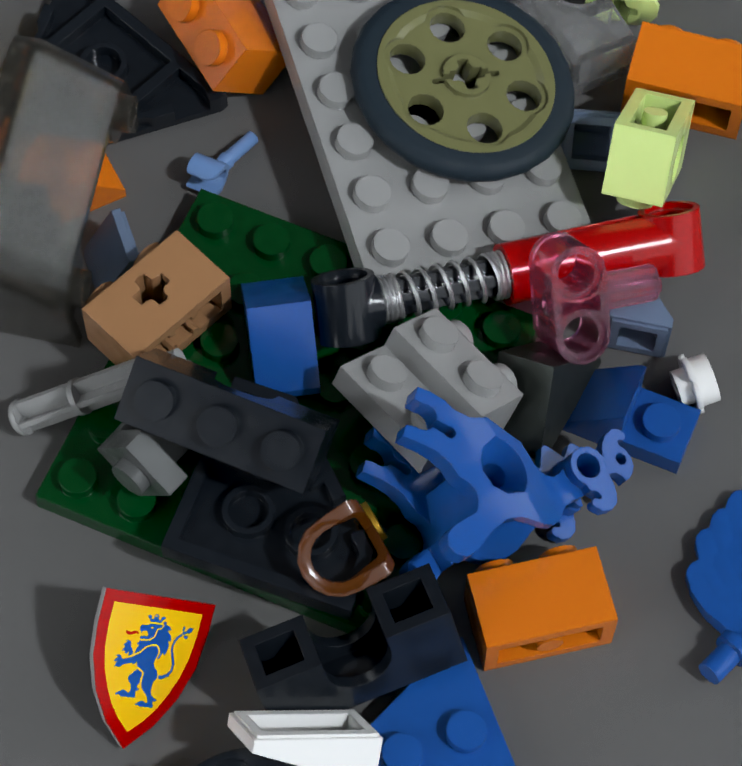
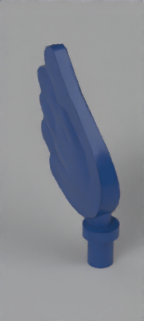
(716, 586)

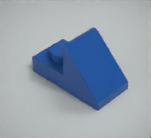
(653, 424)

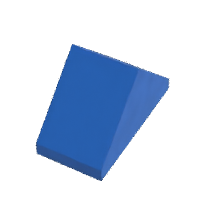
(281, 335)

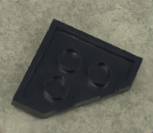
(253, 528)

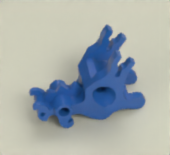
(484, 485)

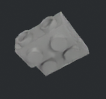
(431, 356)

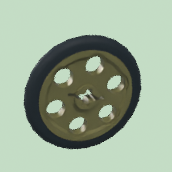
(447, 146)

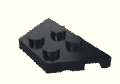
(113, 39)

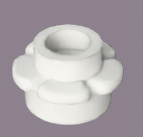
(695, 382)

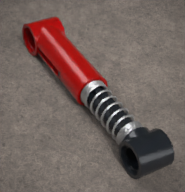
(357, 305)

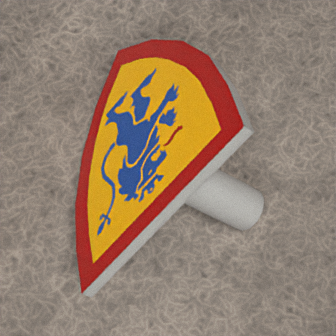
(143, 656)

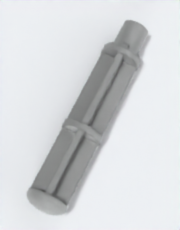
(72, 399)

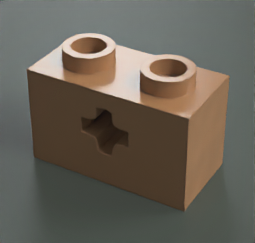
(158, 302)

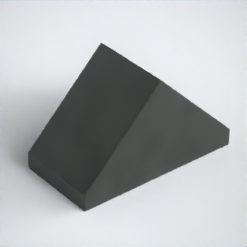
(549, 390)

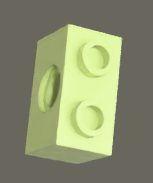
(647, 148)

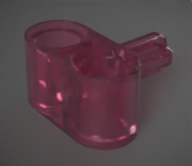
(583, 293)

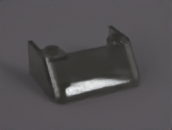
(52, 149)

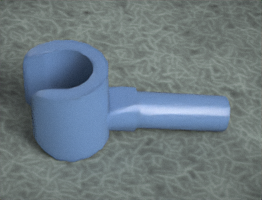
(212, 173)

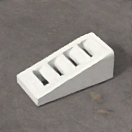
(308, 736)

